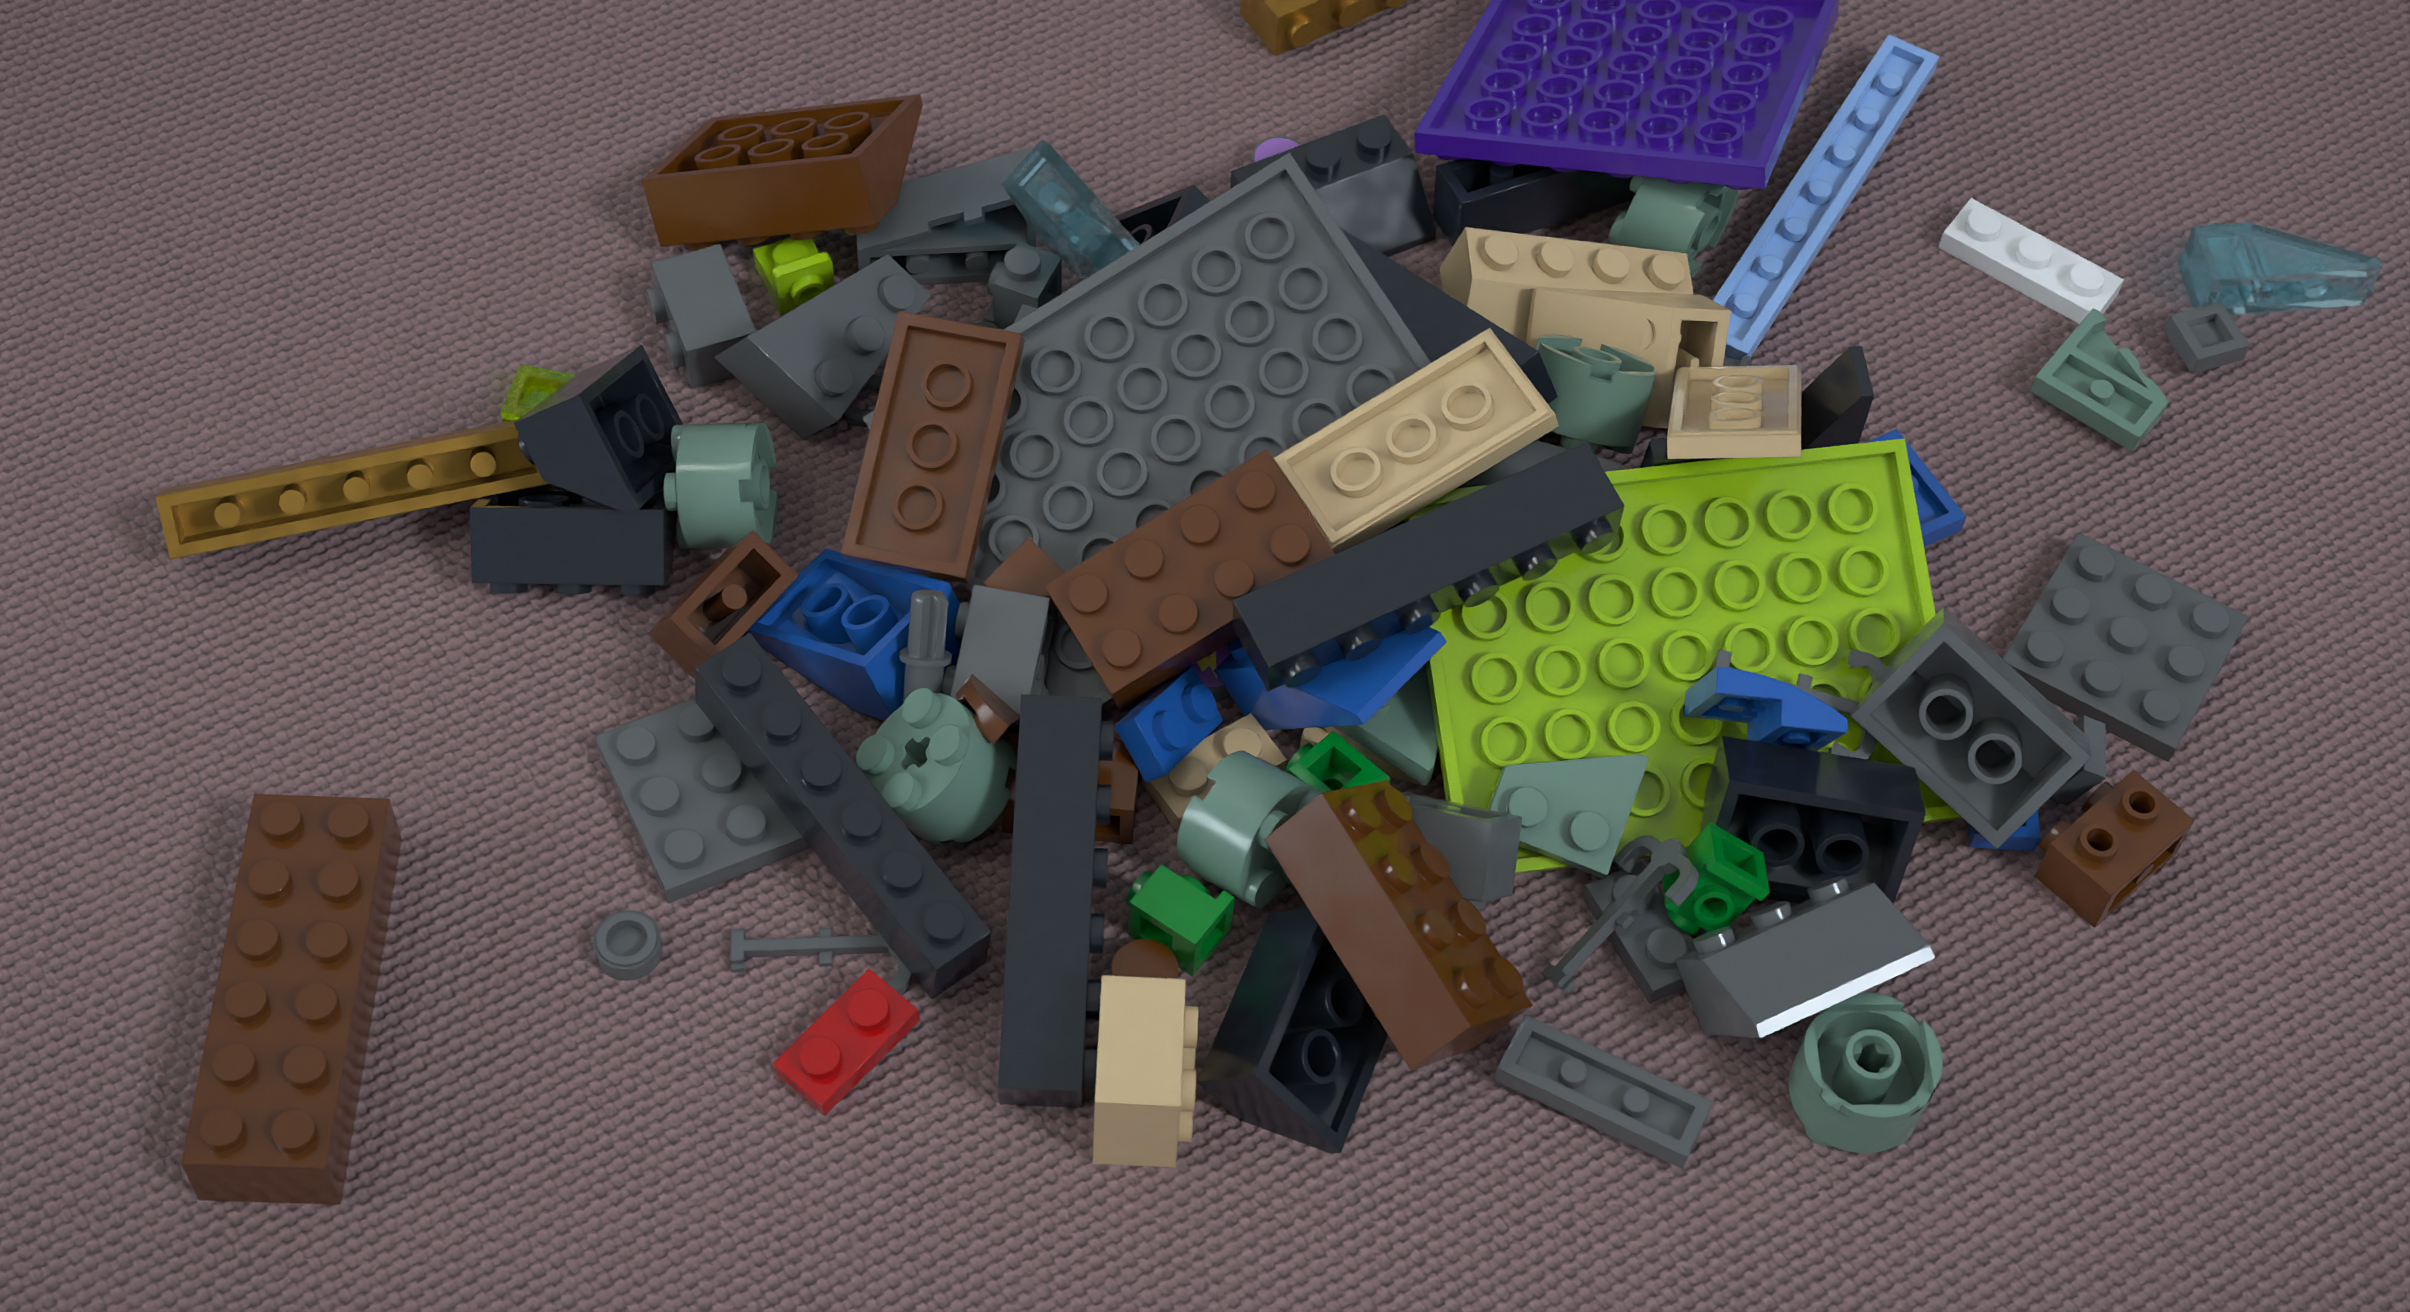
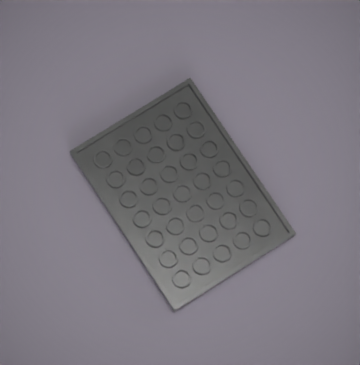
(1179, 369)

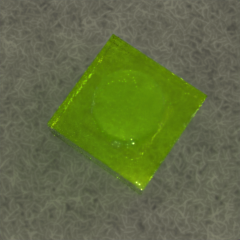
(530, 388)

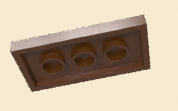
(933, 447)

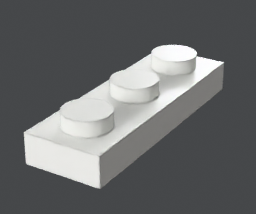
(2029, 262)

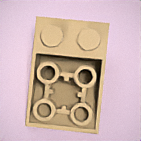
(1657, 327)

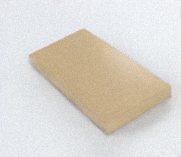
(1736, 412)
(1416, 442)

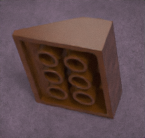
(784, 173)

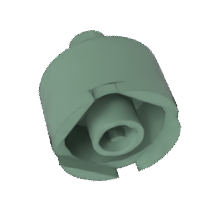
(1674, 217)
(1598, 392)
(721, 484)
(938, 768)
(1228, 829)
(1864, 1074)

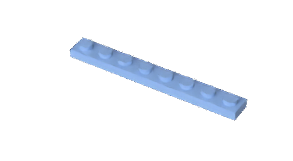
(1822, 192)

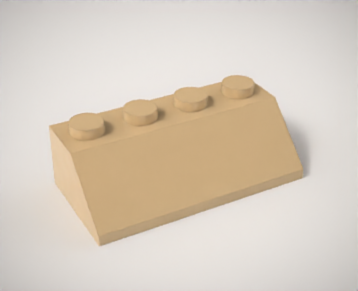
(1499, 269)

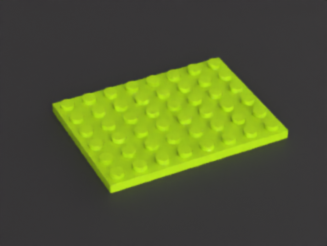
(1710, 555)

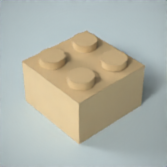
(1144, 1071)

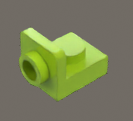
(793, 272)

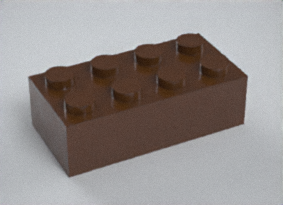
(1171, 584)
(1399, 922)

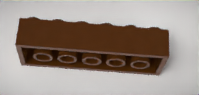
(294, 1001)

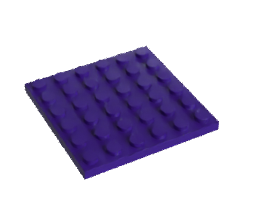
(1631, 87)

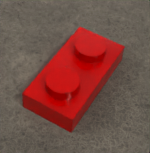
(846, 1042)

